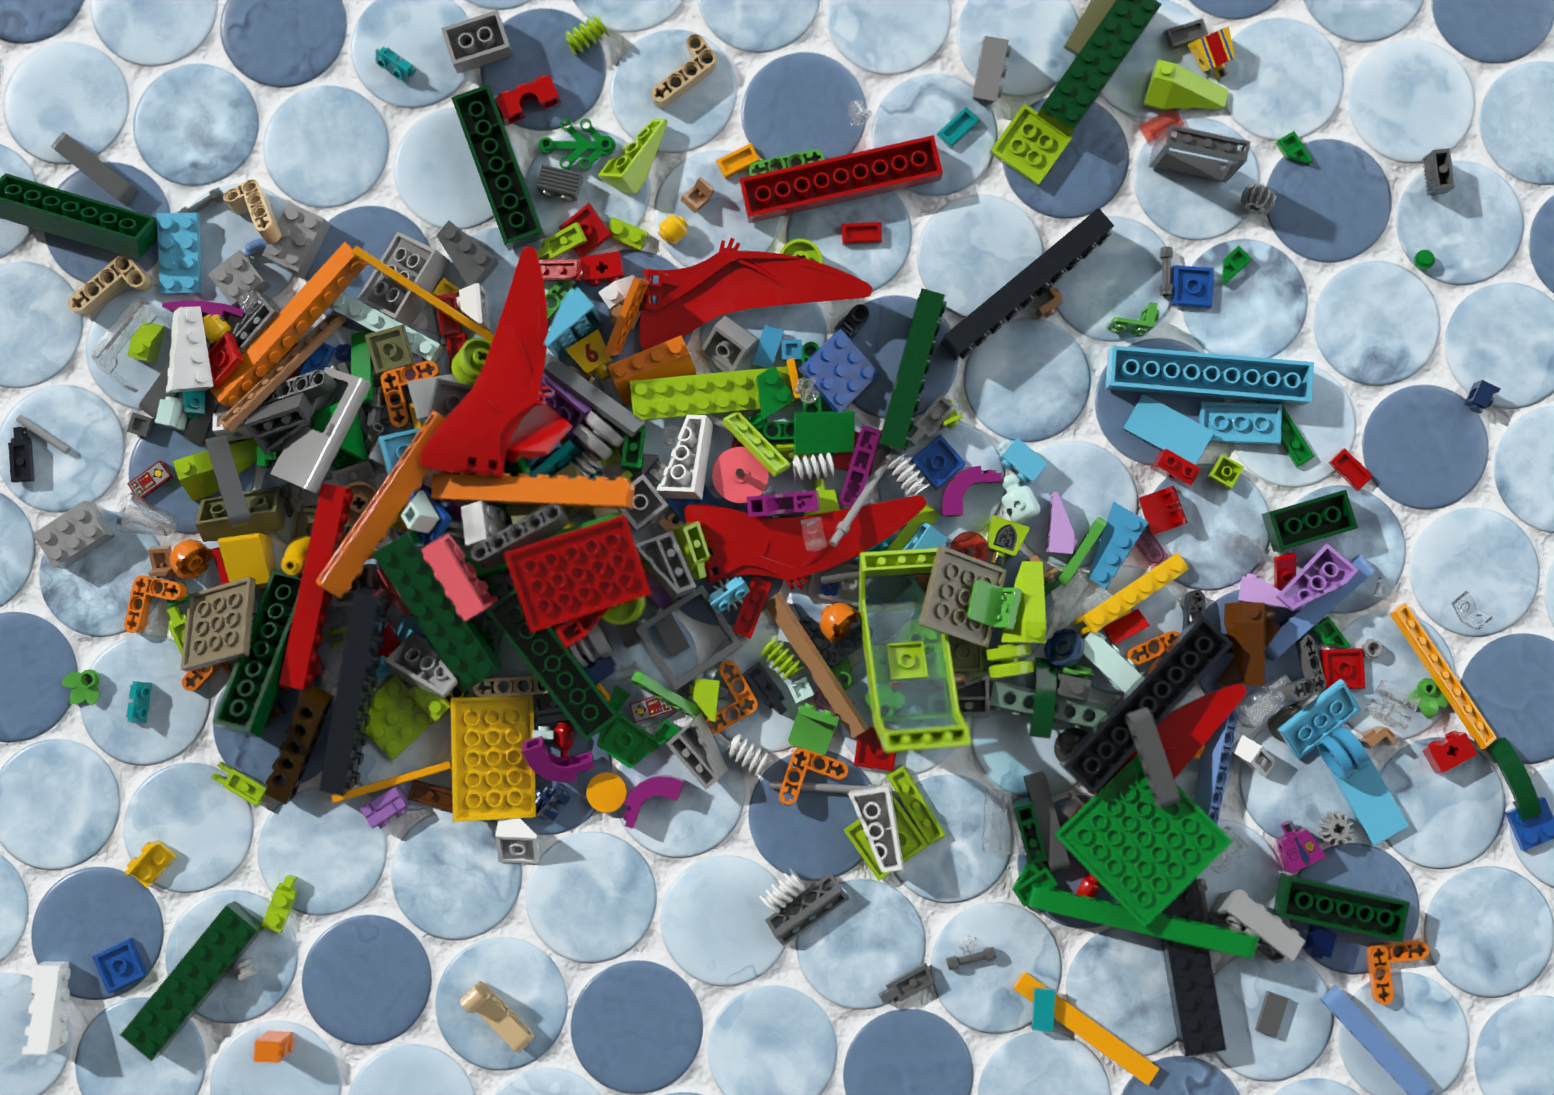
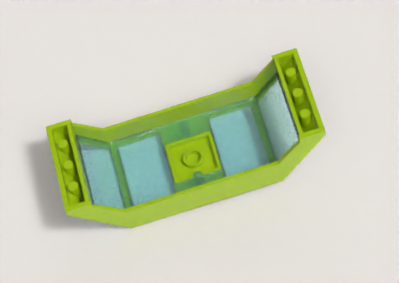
(906, 663)

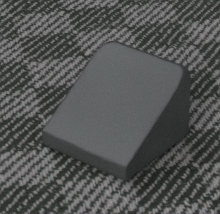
(648, 462)

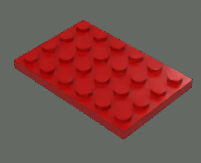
(577, 573)

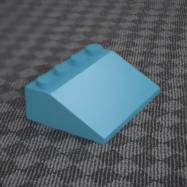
(573, 322)

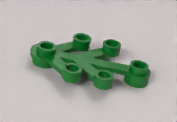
(580, 146)

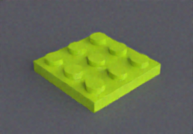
(1030, 145)
(396, 718)
(910, 840)

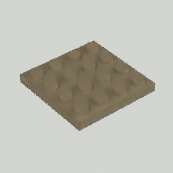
(951, 592)
(218, 624)

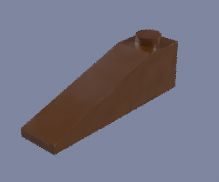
(1247, 631)

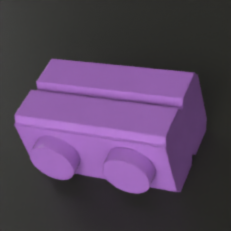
(385, 806)

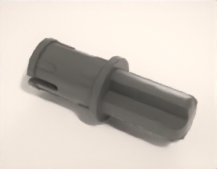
(376, 406)

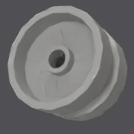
(597, 436)

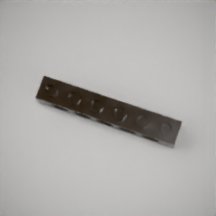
(286, 788)

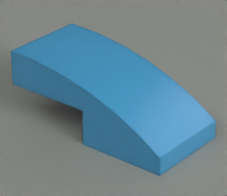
(768, 346)

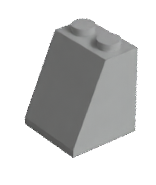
(421, 394)

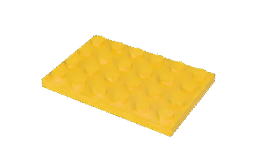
(488, 759)

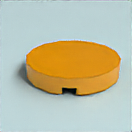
(606, 792)

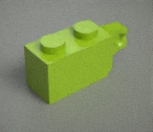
(693, 547)

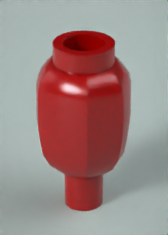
(564, 737)
(1088, 887)

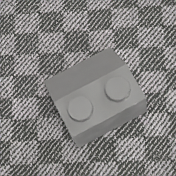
(727, 345)

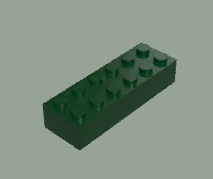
(1341, 907)

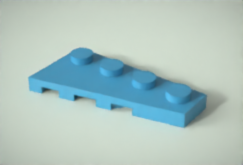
(1116, 543)

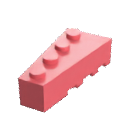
(458, 577)

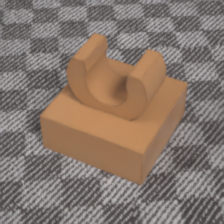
(666, 525)

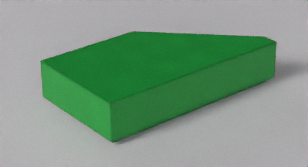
(1293, 149)
(1234, 263)
(1329, 634)

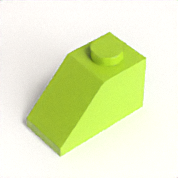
(146, 343)
(706, 695)

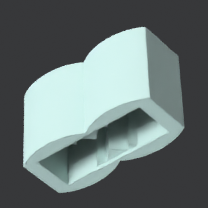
(171, 414)

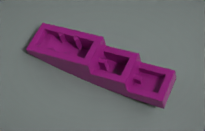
(207, 308)
(859, 465)

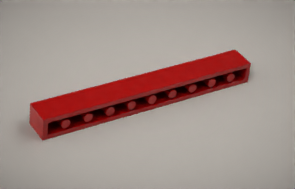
(312, 599)

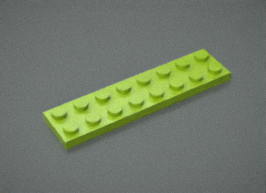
(699, 394)

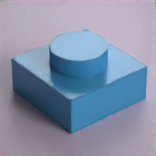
(792, 349)

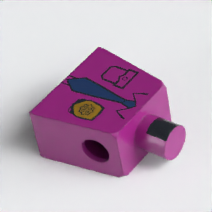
(1297, 848)

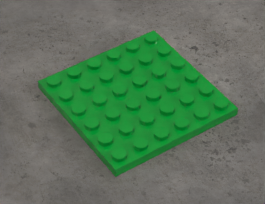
(1141, 850)

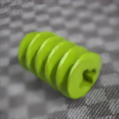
(586, 34)
(781, 659)

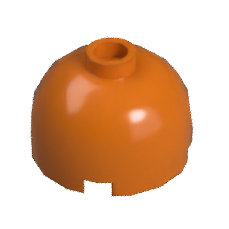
(190, 558)
(836, 620)

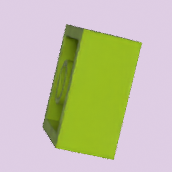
(1225, 471)

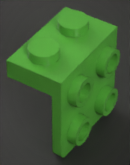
(1137, 328)
(994, 605)
(813, 729)

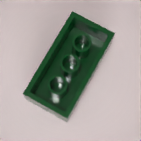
(1309, 521)

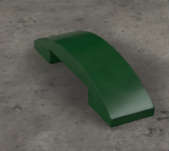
(1044, 698)
(1516, 777)

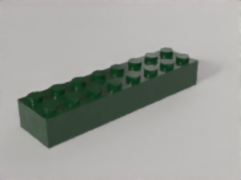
(1097, 63)
(498, 167)
(76, 217)
(913, 365)
(455, 640)
(554, 668)
(257, 676)
(192, 981)

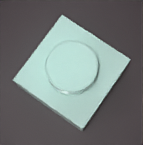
(800, 689)
(544, 731)

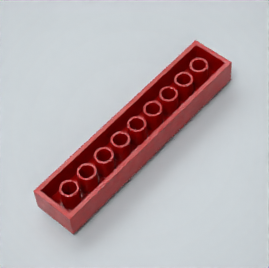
(841, 179)

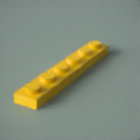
(1135, 593)

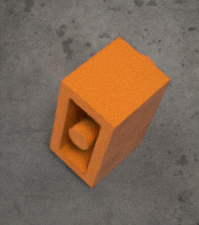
(273, 1046)

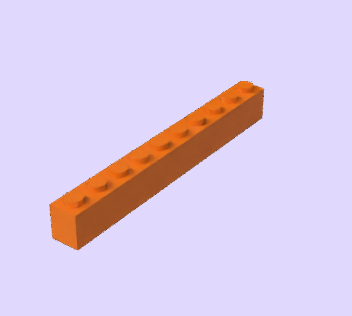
(291, 324)
(534, 491)
(379, 514)

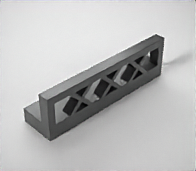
(796, 924)

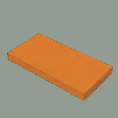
(626, 316)

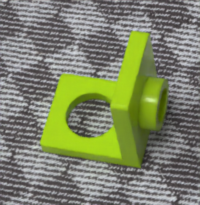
(952, 420)

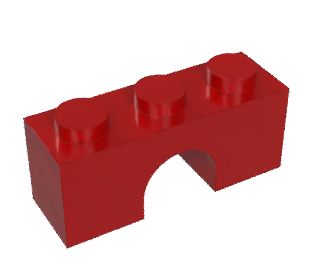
(512, 101)

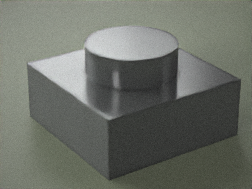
(140, 425)

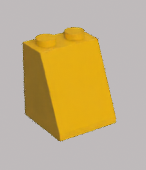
(248, 557)

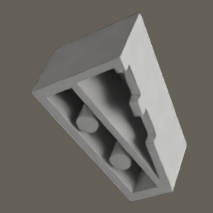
(699, 752)

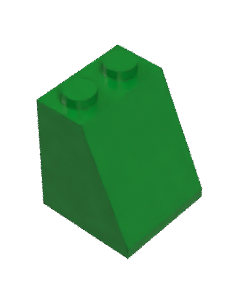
(352, 448)

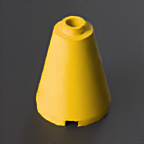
(295, 556)

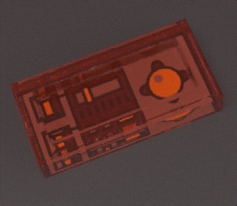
(1156, 126)

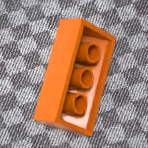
(660, 361)

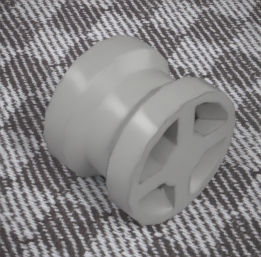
(658, 470)
(244, 969)

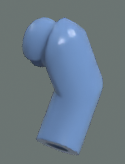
(252, 246)

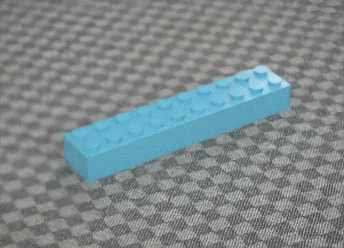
(1209, 375)

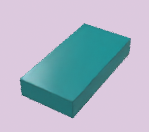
(958, 127)
(1043, 1009)

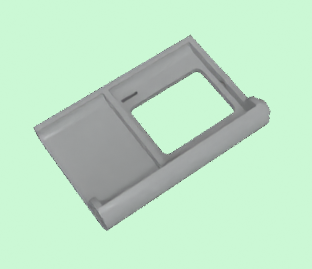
(309, 452)

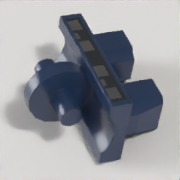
(548, 798)

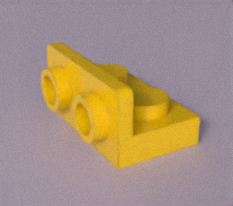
(150, 863)

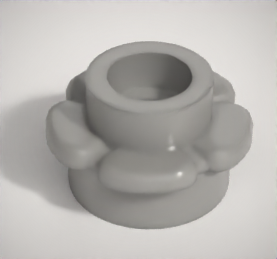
(1377, 648)

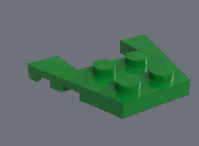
(626, 739)

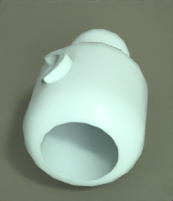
(1019, 501)

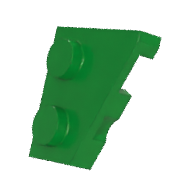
(772, 393)
(1032, 875)

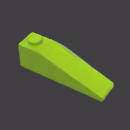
(1031, 613)

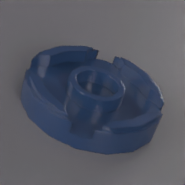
(1064, 648)

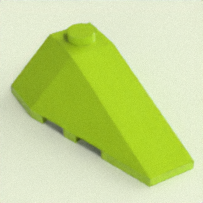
(1178, 87)
(633, 165)
(197, 472)

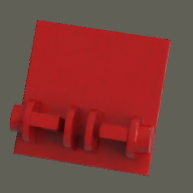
(1162, 510)

